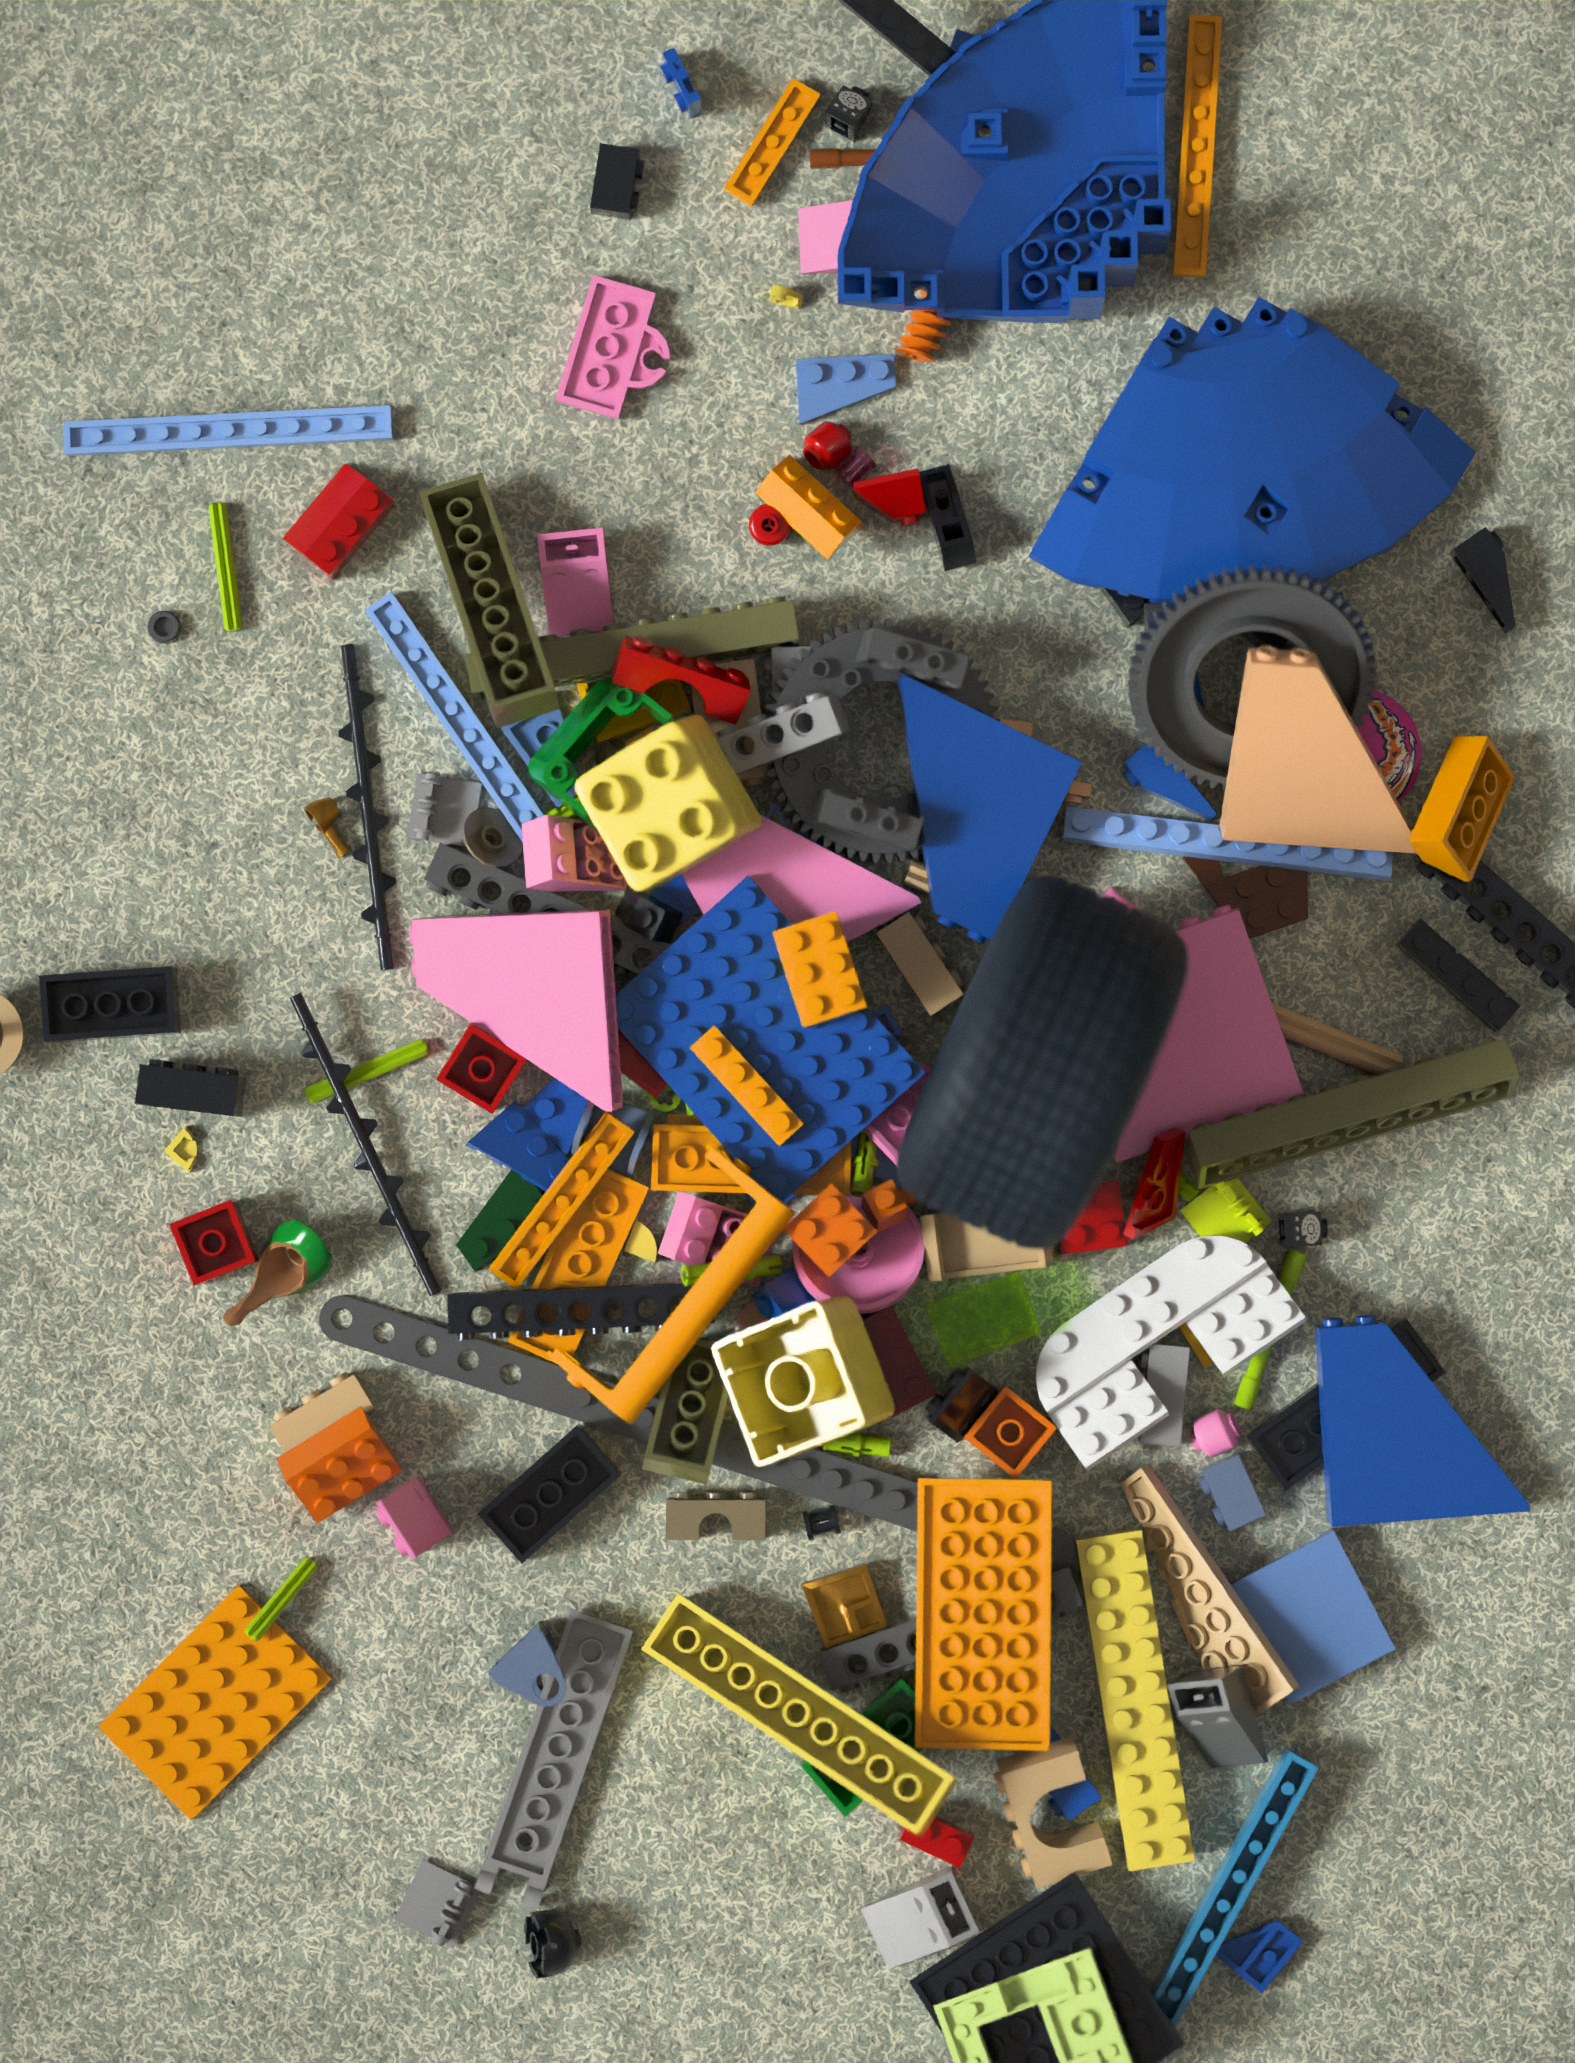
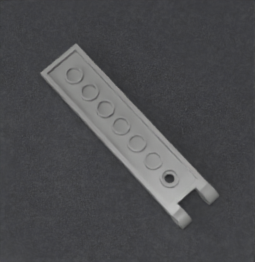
(556, 1754)

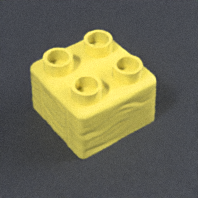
(667, 803)
(804, 1379)

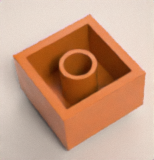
(830, 1230)
(1010, 1432)

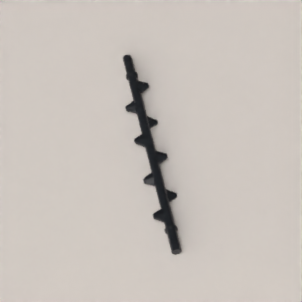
(371, 820)
(368, 1159)

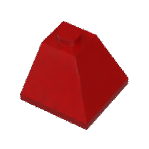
(893, 496)

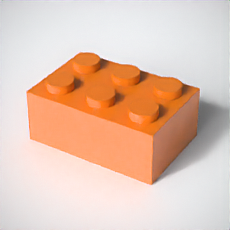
(339, 1464)

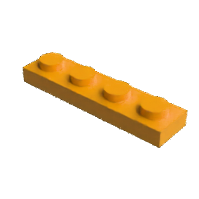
(772, 142)
(746, 1085)

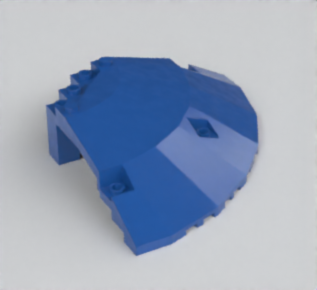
(1043, 204)
(1243, 425)

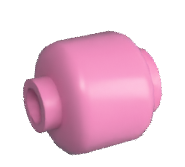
(1215, 1433)

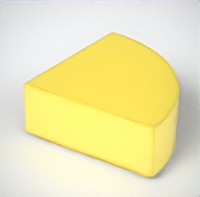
(779, 297)
(184, 1149)
(642, 1242)

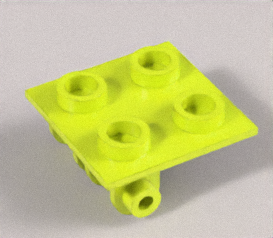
(1226, 1211)

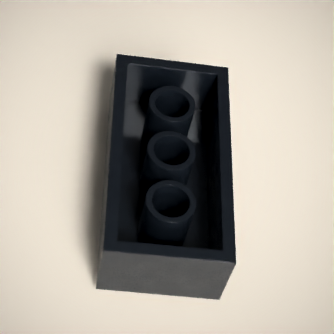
(110, 1004)
(550, 1493)

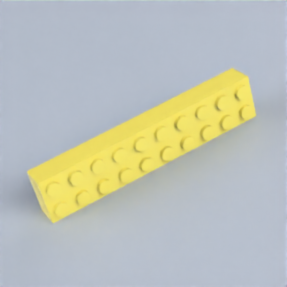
(1134, 1699)
(800, 1715)

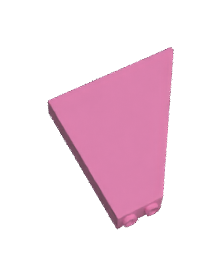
(799, 880)
(533, 985)
(1222, 1042)

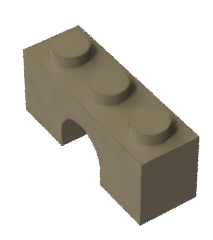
(745, 1514)

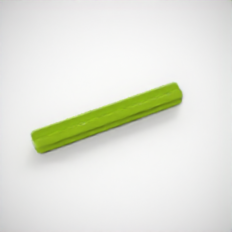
(225, 567)
(371, 1069)

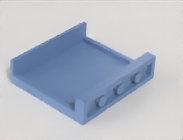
(1315, 1613)

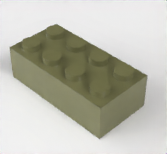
(688, 1418)

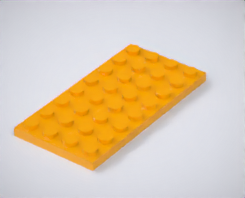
(983, 1614)

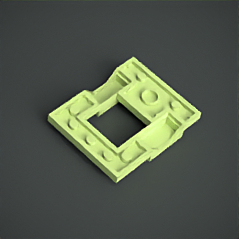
(1071, 2003)

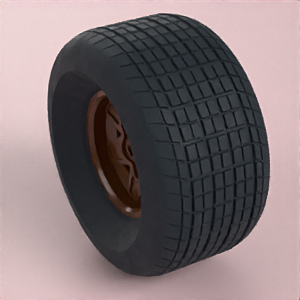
(1043, 1063)

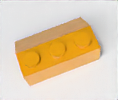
(809, 507)

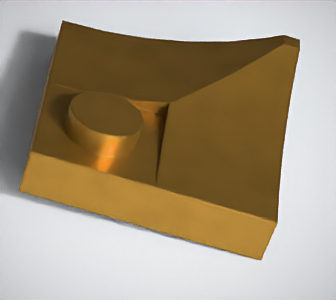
(844, 1605)

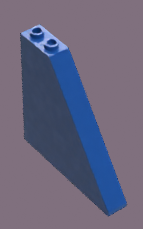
(983, 804)
(1393, 1438)

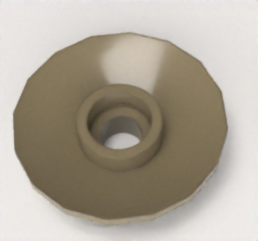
(492, 826)

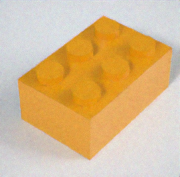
(820, 969)

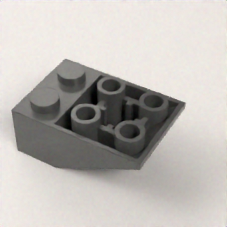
(1219, 1716)

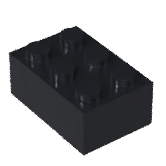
(190, 1088)

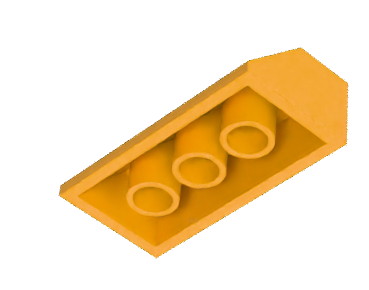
(1462, 806)

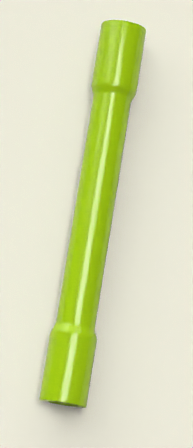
(1251, 1380)

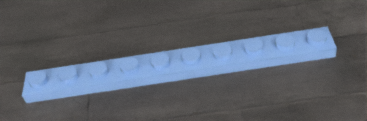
(228, 430)
(453, 712)
(1206, 842)

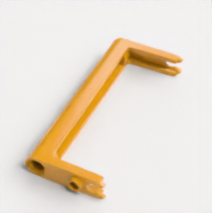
(697, 1307)

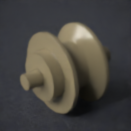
(608, 749)

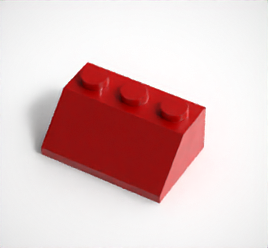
(339, 521)

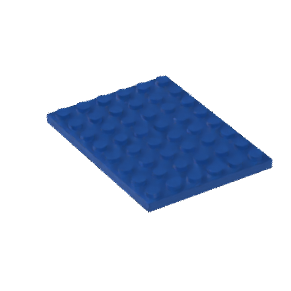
(733, 978)

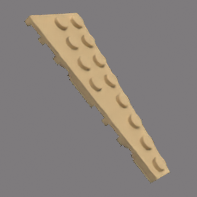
(1203, 1597)

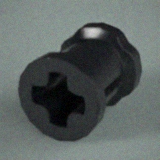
(817, 1529)

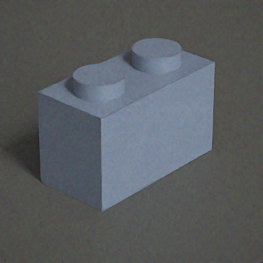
(1231, 1492)

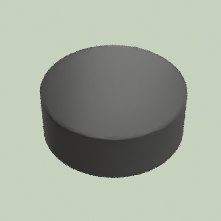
(164, 627)

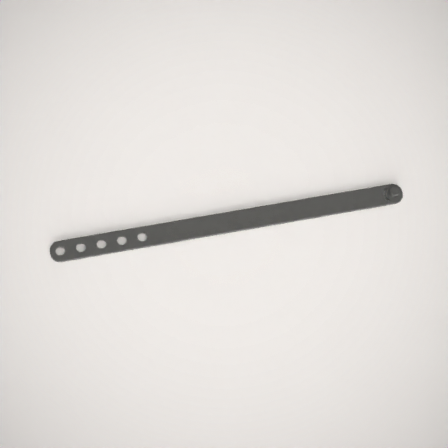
(546, 1387)

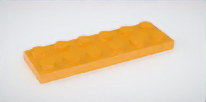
(682, 1165)
(584, 1255)

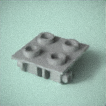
(442, 808)
(437, 1904)

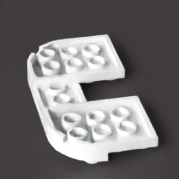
(1207, 1283)

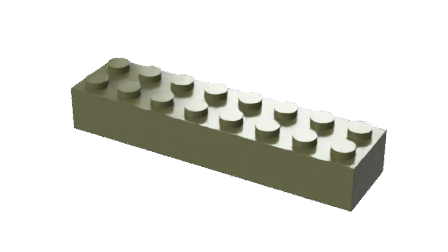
(489, 601)

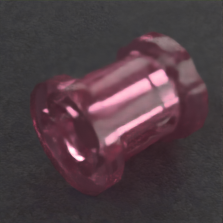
(855, 467)

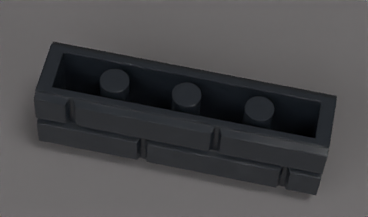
(1457, 975)

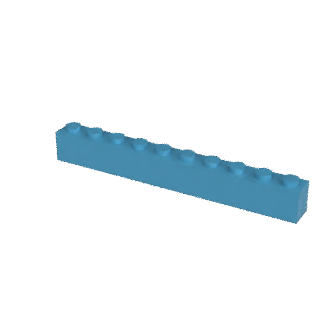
(1233, 1882)

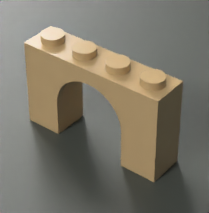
(1048, 1855)

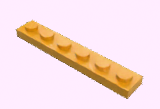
(561, 1200)

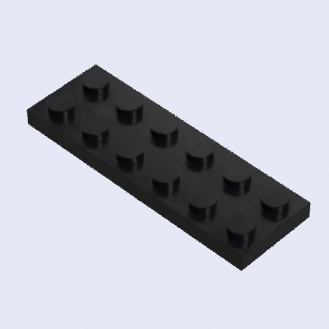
(1293, 1438)

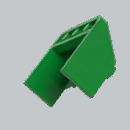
(553, 762)

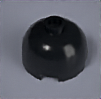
(551, 1942)

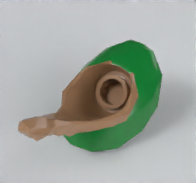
(284, 1272)

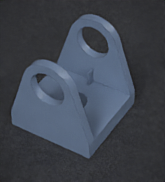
(636, 1118)
(525, 1662)

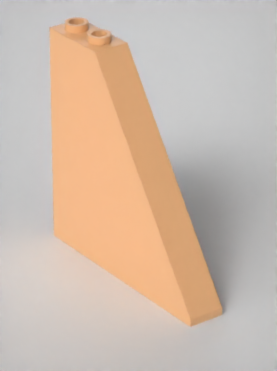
(1302, 764)

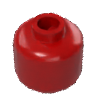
(827, 445)
(768, 538)

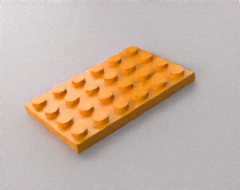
(214, 1704)

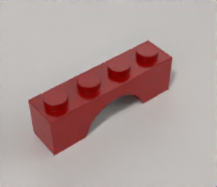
(644, 664)

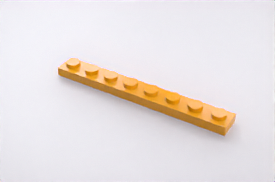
(1197, 146)

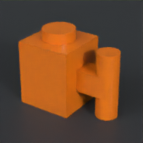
(886, 1205)

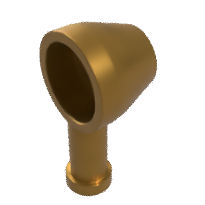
(325, 814)

